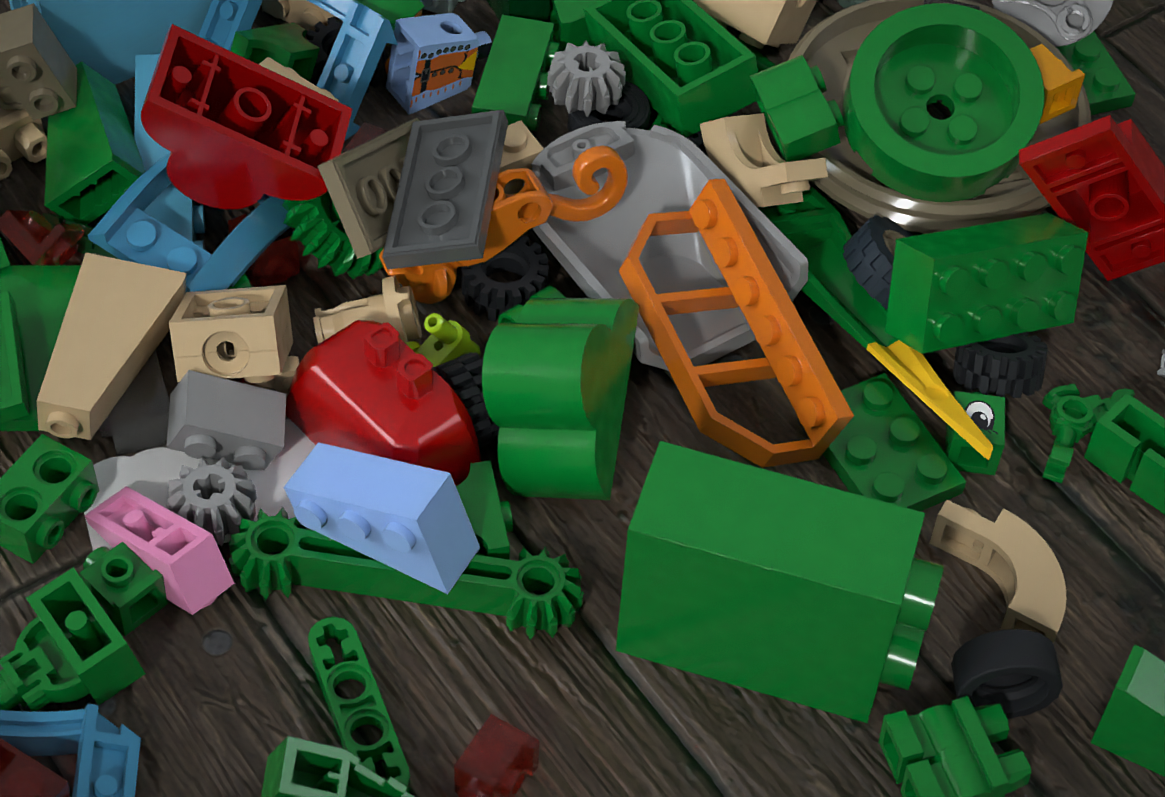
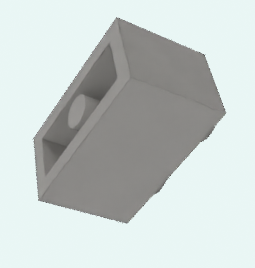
(226, 419)

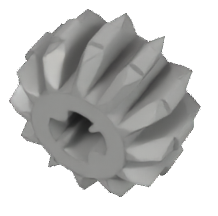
(586, 78)
(213, 497)

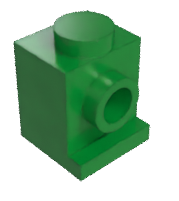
(124, 586)

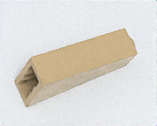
(104, 341)

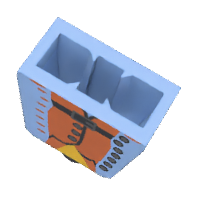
(433, 59)

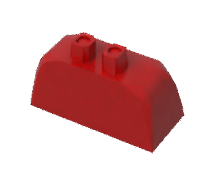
(382, 400)

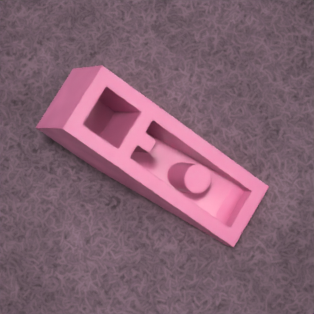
(165, 542)

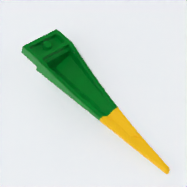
(820, 236)

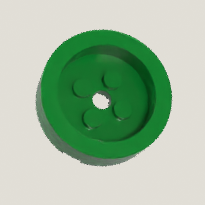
(976, 71)

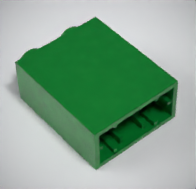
(774, 583)

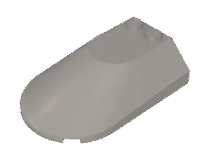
(663, 177)

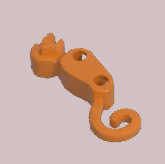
(522, 211)

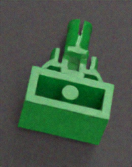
(66, 650)

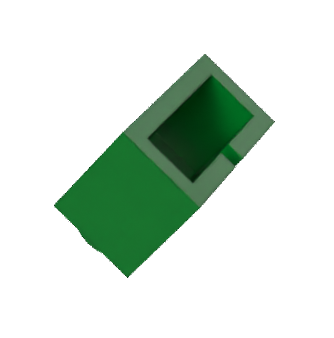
(1132, 446)

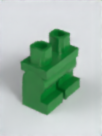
(951, 752)

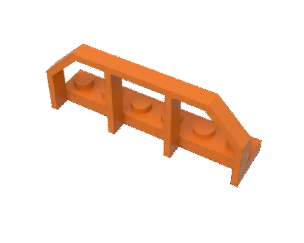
(770, 314)

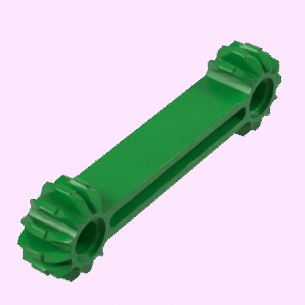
(485, 586)

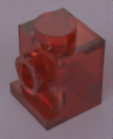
(496, 761)

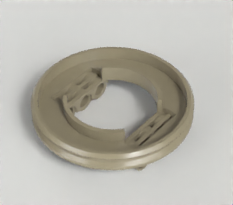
(850, 180)

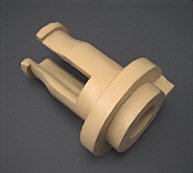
(393, 306)

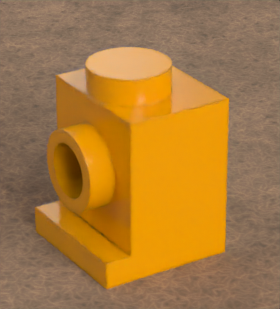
(1060, 83)

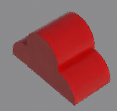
(238, 126)

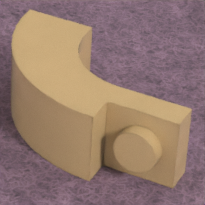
(748, 159)
(1015, 560)

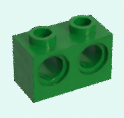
(43, 497)

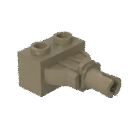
(34, 65)

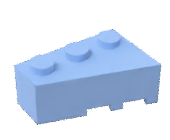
(386, 511)

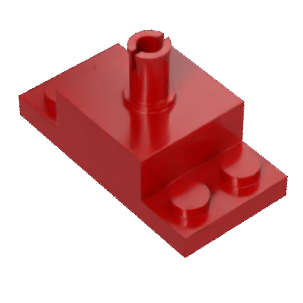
(1108, 185)

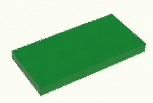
(41, 304)

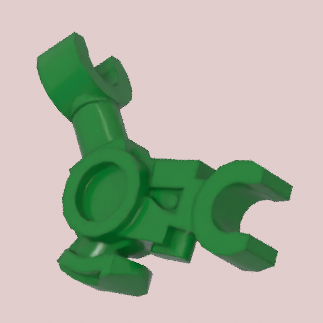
(1070, 421)

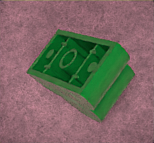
(560, 394)

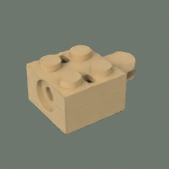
(232, 333)

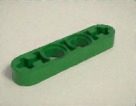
(363, 710)

